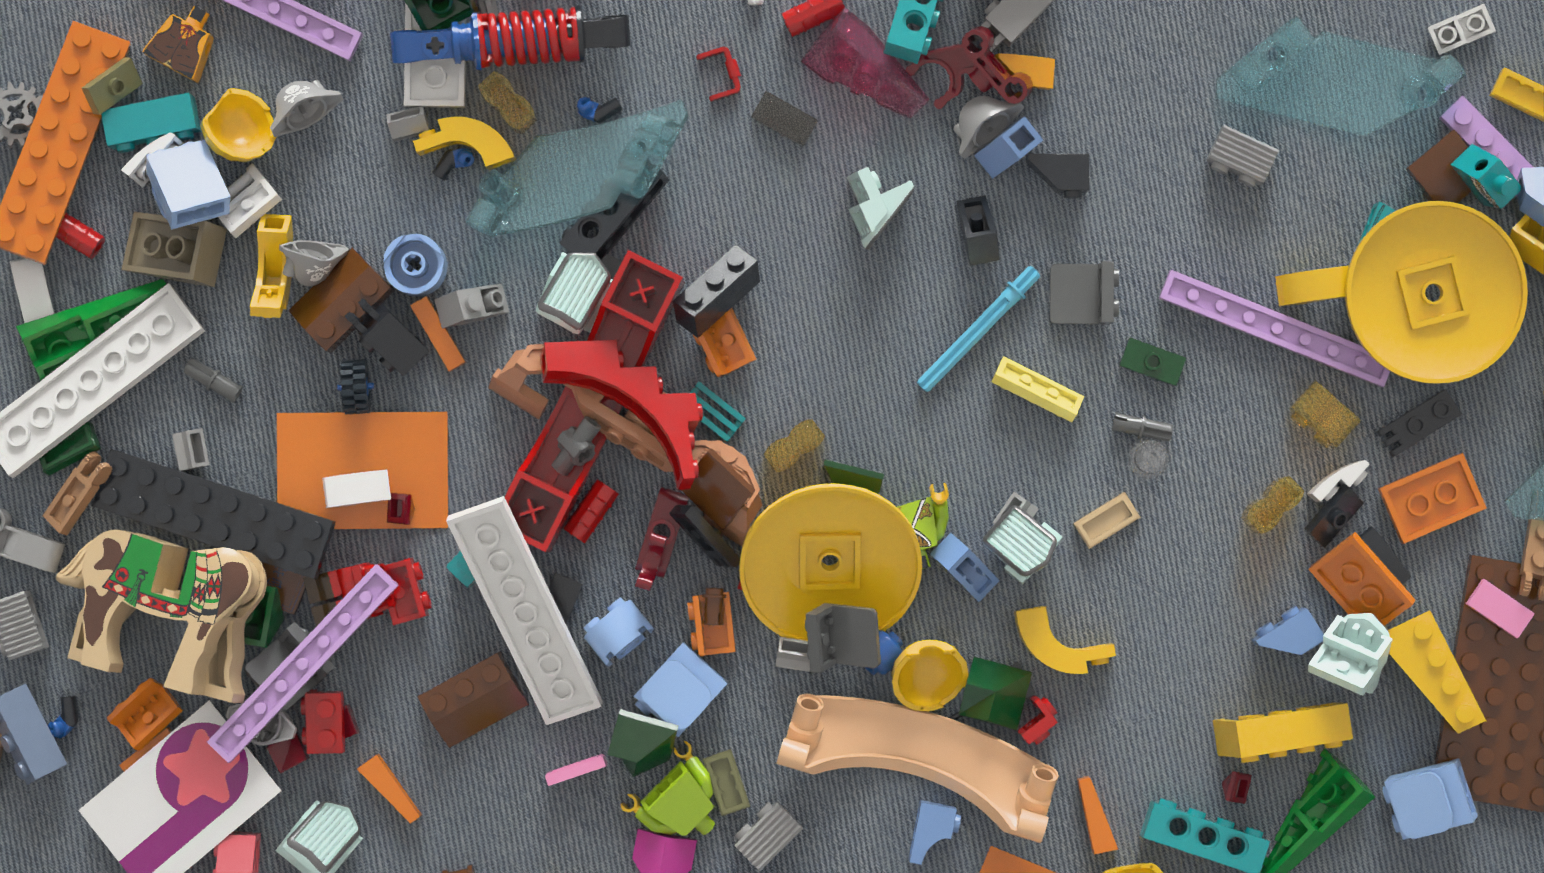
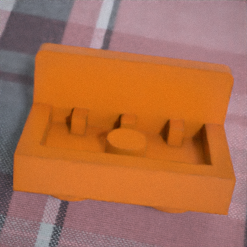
(726, 345)
(711, 638)
(145, 713)

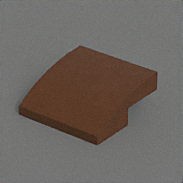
(1435, 173)
(719, 489)

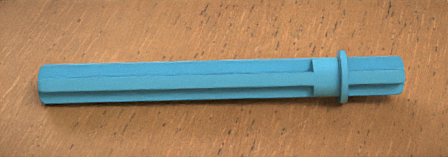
(979, 328)

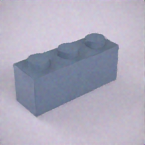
(28, 736)

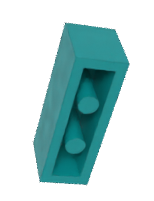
(150, 120)

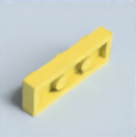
(1037, 389)

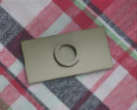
(112, 85)
(726, 782)

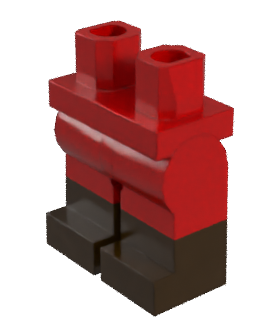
(336, 584)

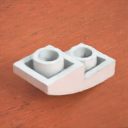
(1461, 29)
(137, 165)
(31, 289)
(1349, 474)
(356, 488)

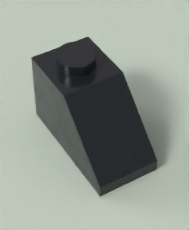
(1063, 172)
(978, 230)

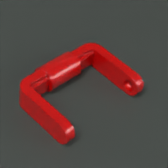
(732, 69)

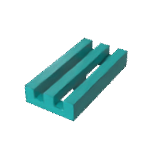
(733, 427)

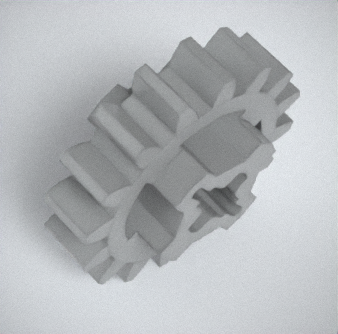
(24, 102)

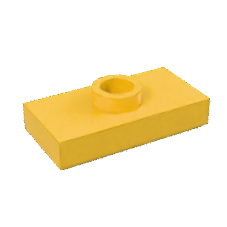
(1519, 93)

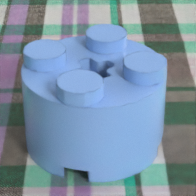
(398, 269)
(617, 631)

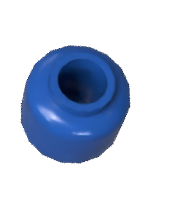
(889, 650)

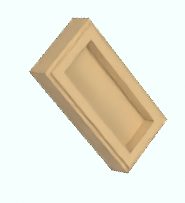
(1106, 520)

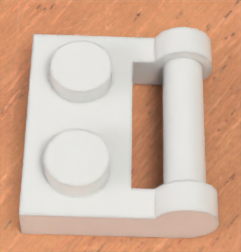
(251, 202)

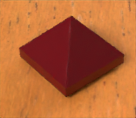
(400, 509)
(1236, 787)

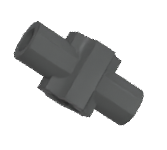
(576, 446)

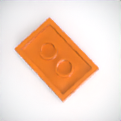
(1432, 498)
(1361, 581)

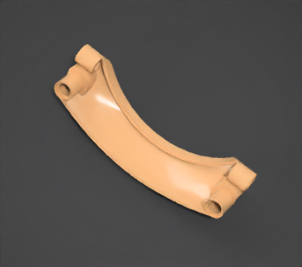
(877, 734)

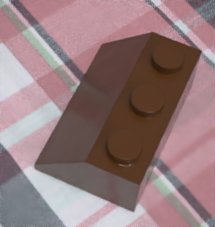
(326, 304)
(473, 700)

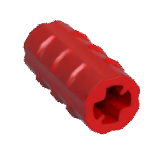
(810, 15)
(80, 236)
(591, 511)

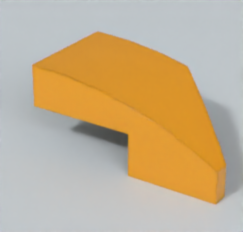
(1037, 68)

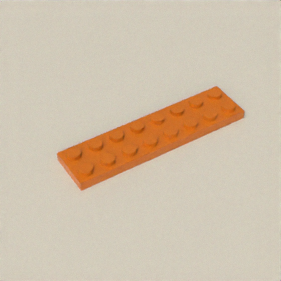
(56, 145)

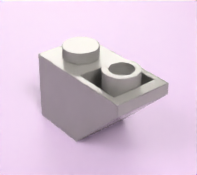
(471, 305)

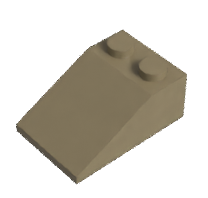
(180, 254)

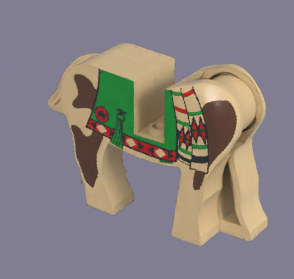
(144, 573)

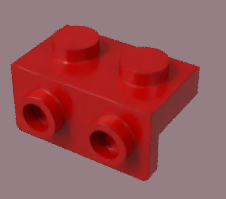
(408, 596)
(324, 722)
(1037, 728)

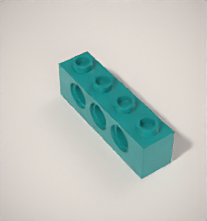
(907, 43)
(1247, 858)

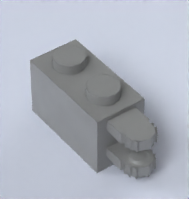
(1011, 18)

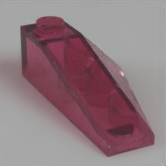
(855, 57)

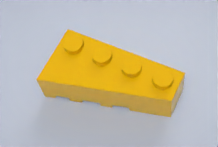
(1429, 663)
(1283, 731)

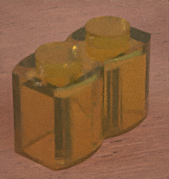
(503, 98)
(1323, 415)
(787, 450)
(1277, 498)

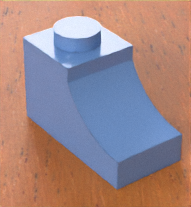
(964, 567)
(932, 824)

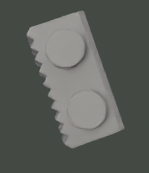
(1241, 156)
(20, 626)
(767, 835)

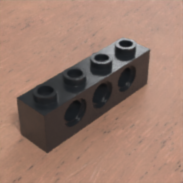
(610, 226)

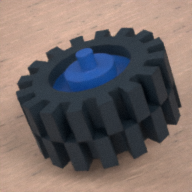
(355, 386)

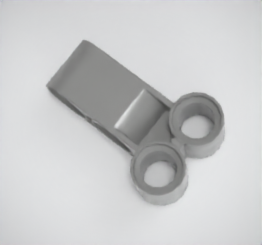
(28, 546)

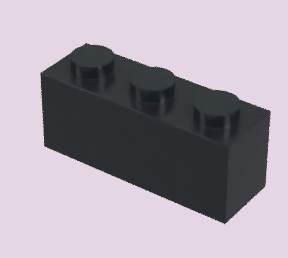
(716, 291)

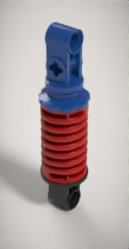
(499, 38)

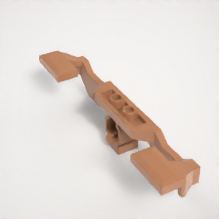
(625, 430)

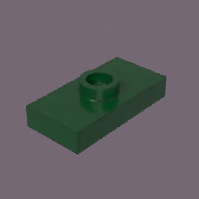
(1152, 361)
(70, 449)

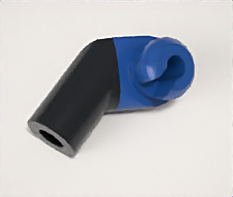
(597, 112)
(453, 159)
(68, 718)

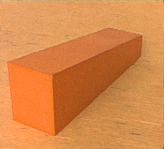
(439, 336)
(384, 780)
(1097, 824)

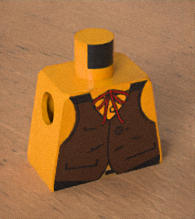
(182, 44)

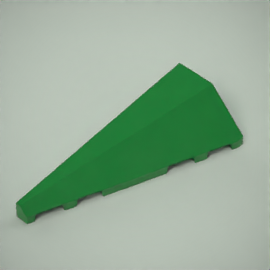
(63, 334)
(1324, 807)

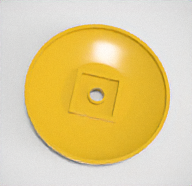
(1478, 284)
(785, 550)

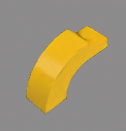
(470, 133)
(1311, 286)

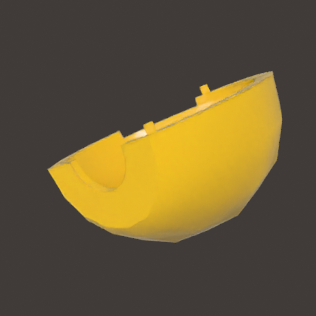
(239, 126)
(928, 675)

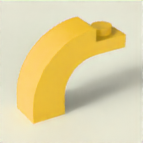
(271, 286)
(1040, 642)

